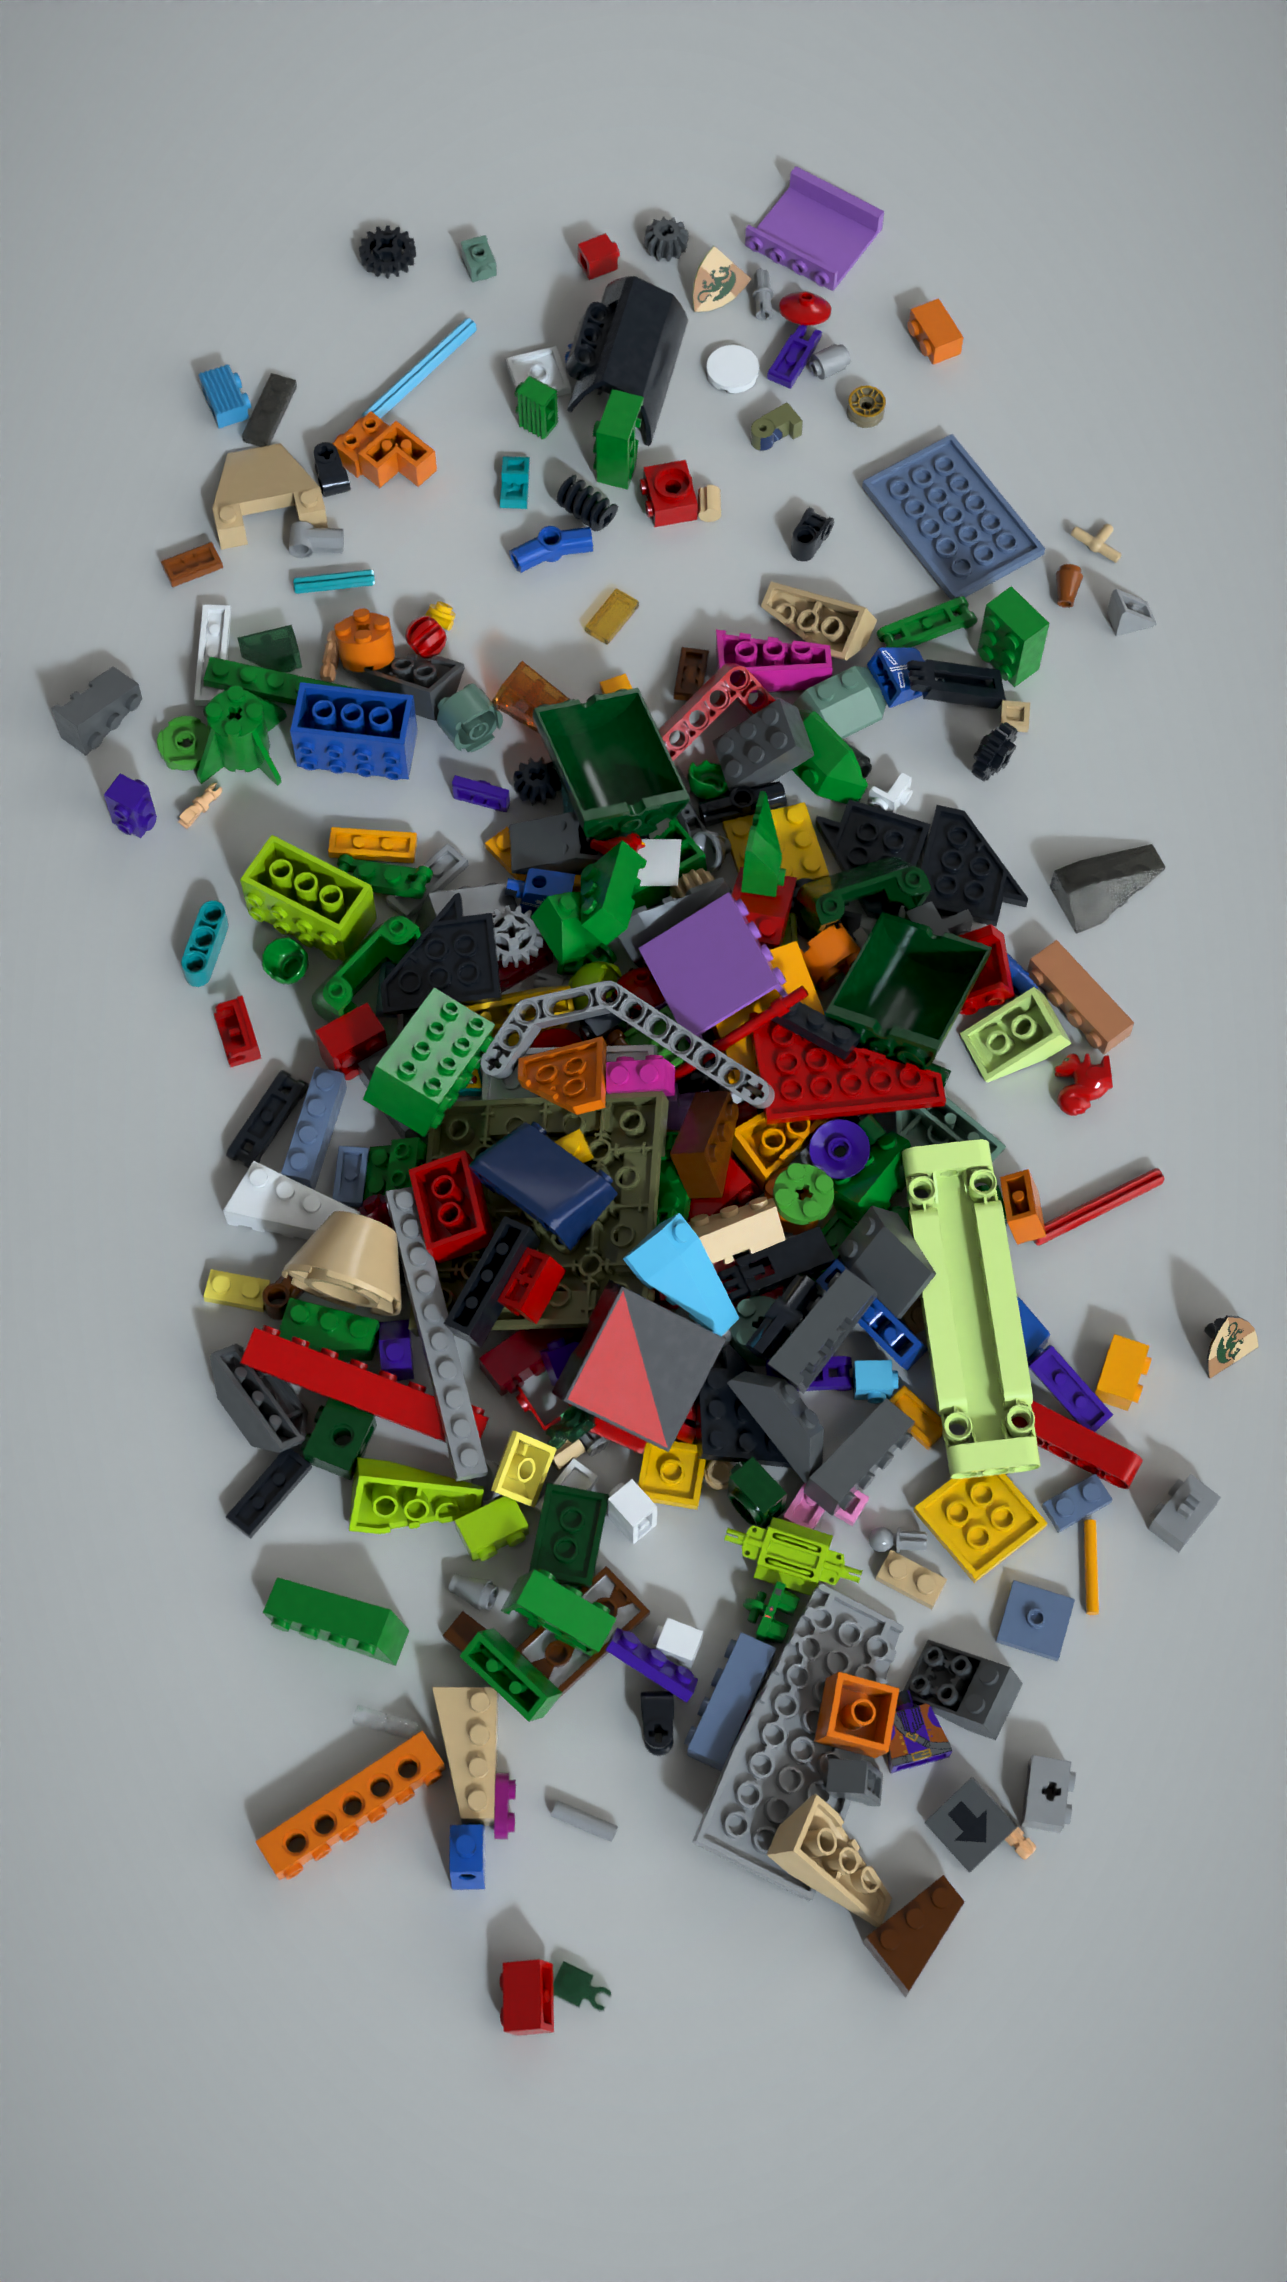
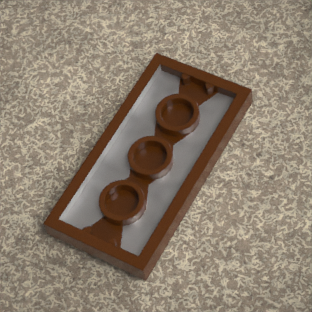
(567, 1665)

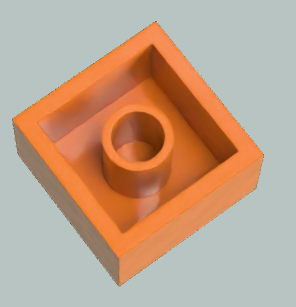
(857, 1715)

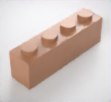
(1080, 997)

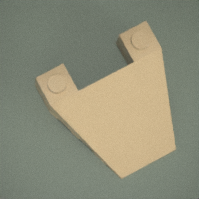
(262, 482)

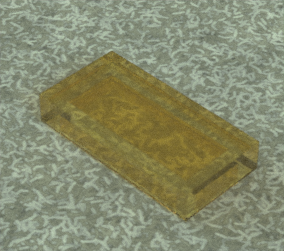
(611, 616)

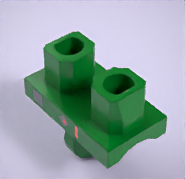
(780, 1600)

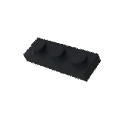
(819, 1030)
(268, 1492)

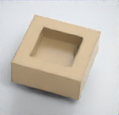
(1016, 714)

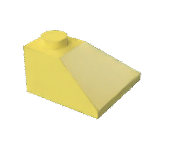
(523, 1468)

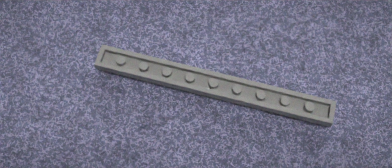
(436, 1339)

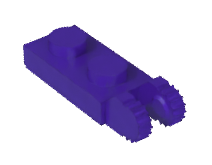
(793, 357)

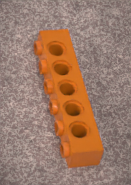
(358, 1788)

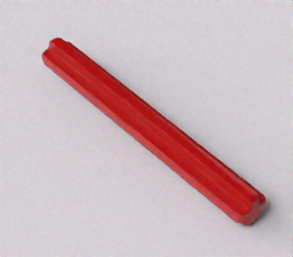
(1101, 1204)

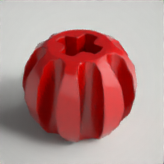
(426, 636)

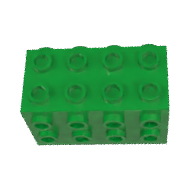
(430, 1063)

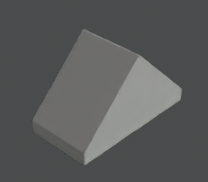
(1128, 613)

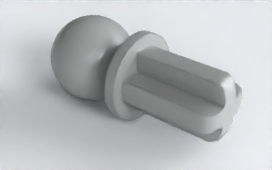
(882, 1540)

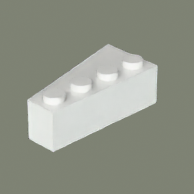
(279, 1204)

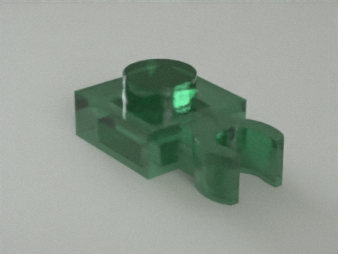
(572, 1426)
(575, 1986)

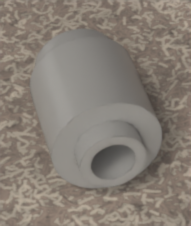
(829, 361)

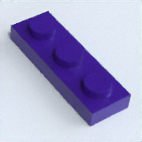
(1069, 1389)
(652, 1664)

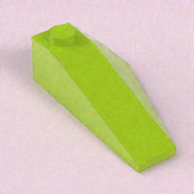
(399, 1496)

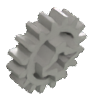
(524, 932)

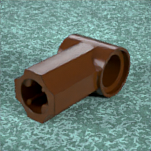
(280, 1289)

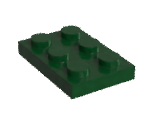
(569, 1534)

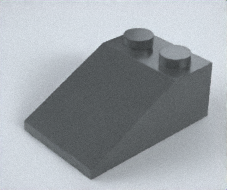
(887, 1259)

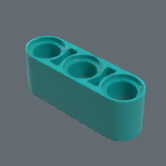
(206, 955)

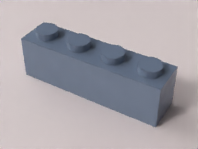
(315, 1127)
(731, 1700)

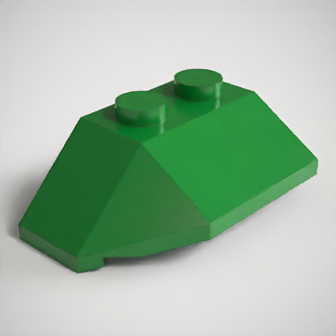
(834, 767)

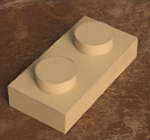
(911, 1579)

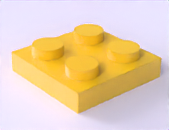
(672, 1476)

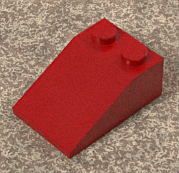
(768, 912)

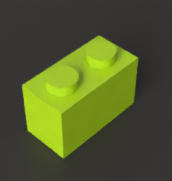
(492, 1528)

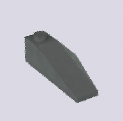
(424, 679)
(650, 923)

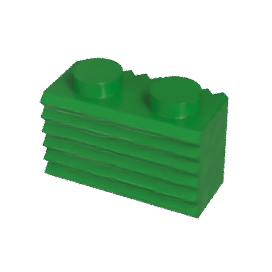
(536, 407)

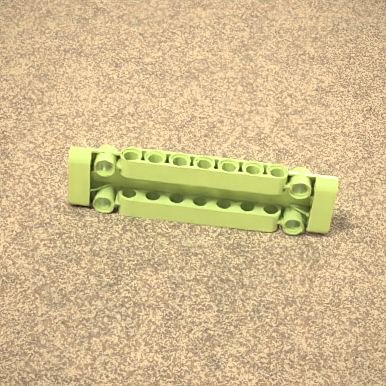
(971, 1310)

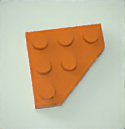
(568, 1075)

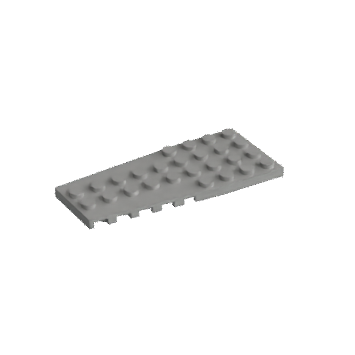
(775, 1754)

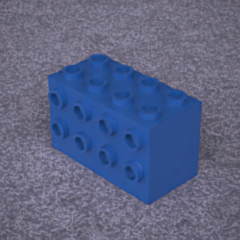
(354, 731)

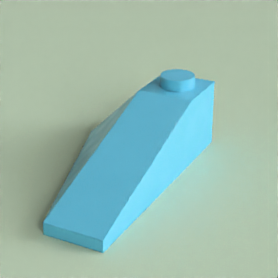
(680, 1269)

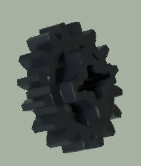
(387, 251)
(994, 751)

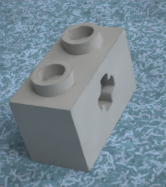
(1039, 1811)

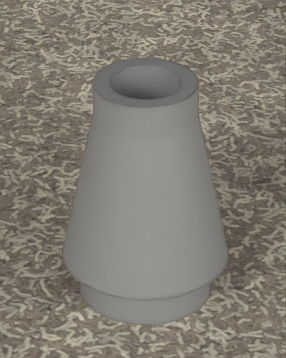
(475, 1591)

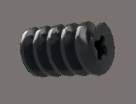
(584, 505)

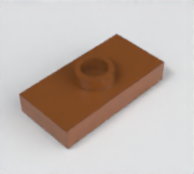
(192, 564)

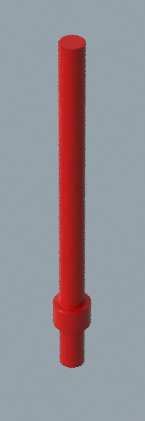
(778, 1007)

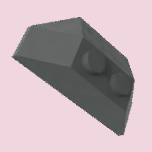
(258, 1403)
(783, 1418)

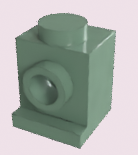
(478, 258)

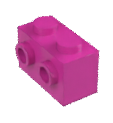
(640, 1075)

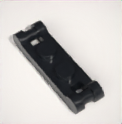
(267, 1118)

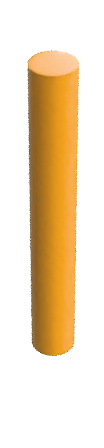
(1091, 1567)

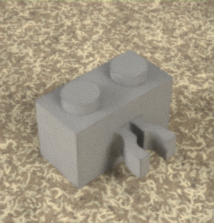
(1184, 1512)

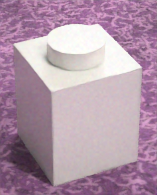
(678, 1642)

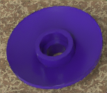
(835, 1135)

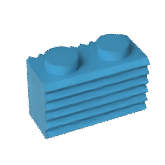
(224, 396)

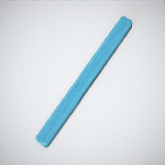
(422, 368)

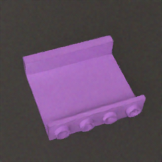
(816, 229)
(712, 965)

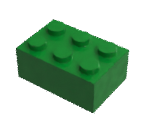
(1012, 636)

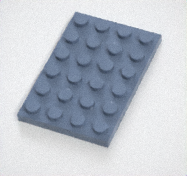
(953, 518)

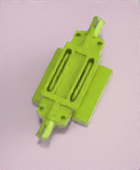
(793, 1555)

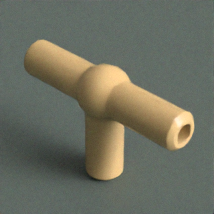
(1097, 544)

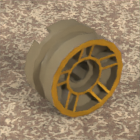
(872, 400)

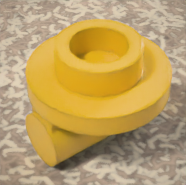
(442, 614)

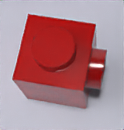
(598, 256)

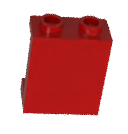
(995, 979)

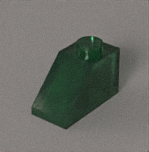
(272, 649)

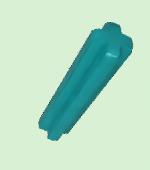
(334, 581)

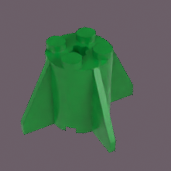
(239, 734)

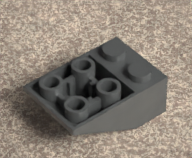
(551, 845)
(964, 1688)

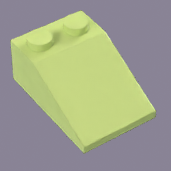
(1015, 1036)

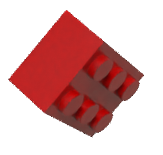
(451, 1207)

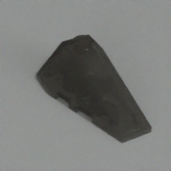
(1101, 884)

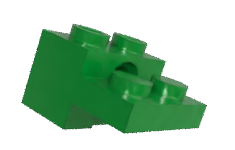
(390, 1165)

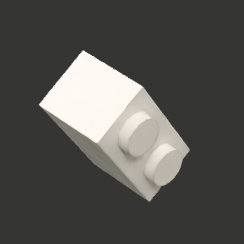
(631, 1510)

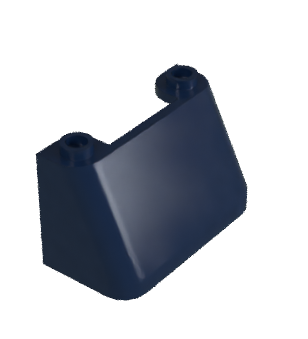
(545, 1182)

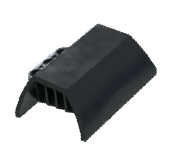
(628, 345)

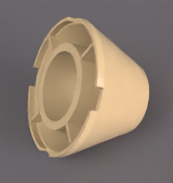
(350, 1264)

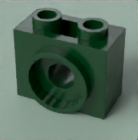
(332, 1422)
(755, 1493)

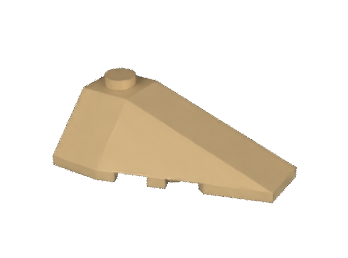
(821, 619)
(822, 1855)

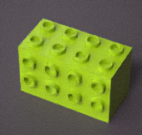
(308, 899)

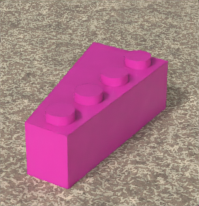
(775, 663)

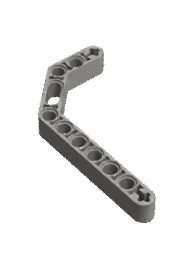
(620, 1007)

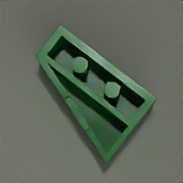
(615, 439)
(876, 1181)
(332, 1329)

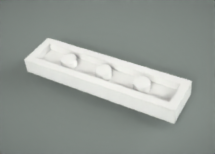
(212, 643)

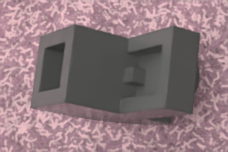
(928, 915)

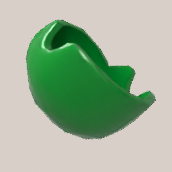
(707, 780)
(285, 960)

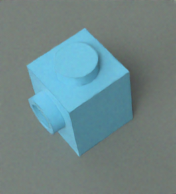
(874, 1380)

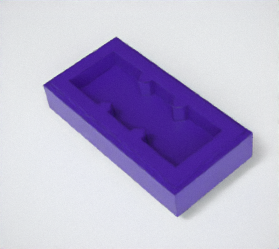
(480, 793)

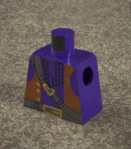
(915, 1736)

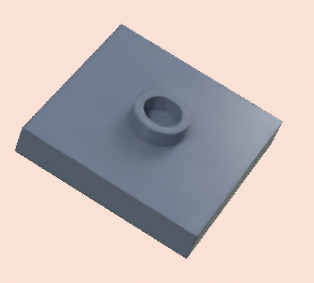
(1035, 1620)

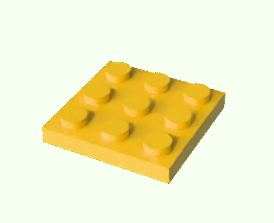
(796, 838)
(980, 1521)

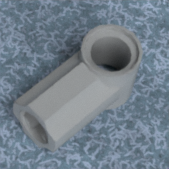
(308, 540)

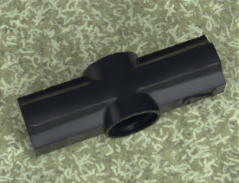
(726, 808)

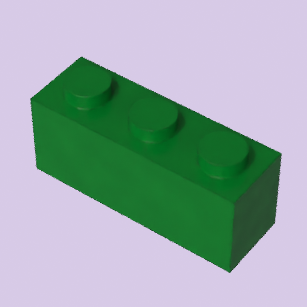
(511, 1674)

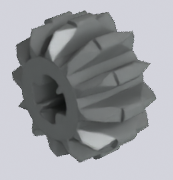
(666, 239)

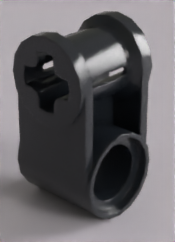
(329, 470)
(810, 535)
(657, 1716)

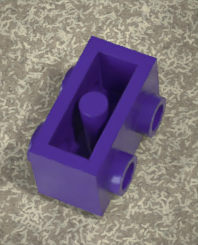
(130, 806)

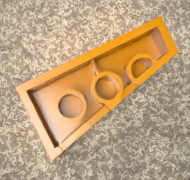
(772, 1146)

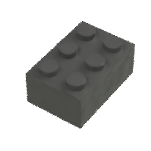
(763, 746)

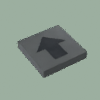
(971, 1824)

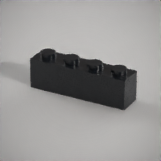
(477, 1303)

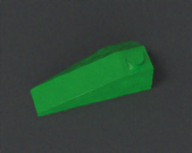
(561, 927)

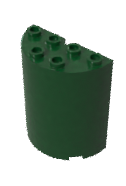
(612, 763)
(907, 989)

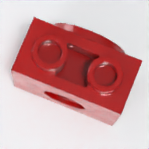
(669, 493)

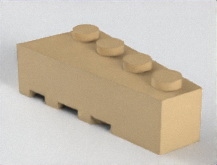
(471, 1740)

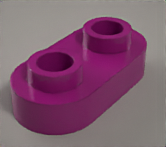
(503, 1819)

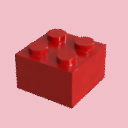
(351, 1040)

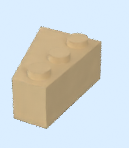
(739, 1229)

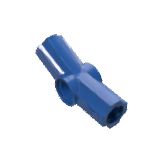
(563, 543)

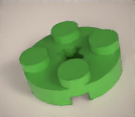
(179, 729)
(807, 1210)

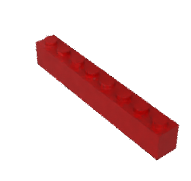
(348, 1382)

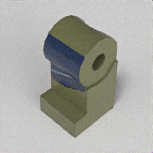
(775, 426)

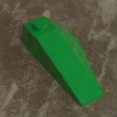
(763, 854)

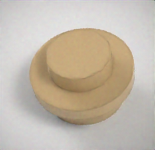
(717, 1474)

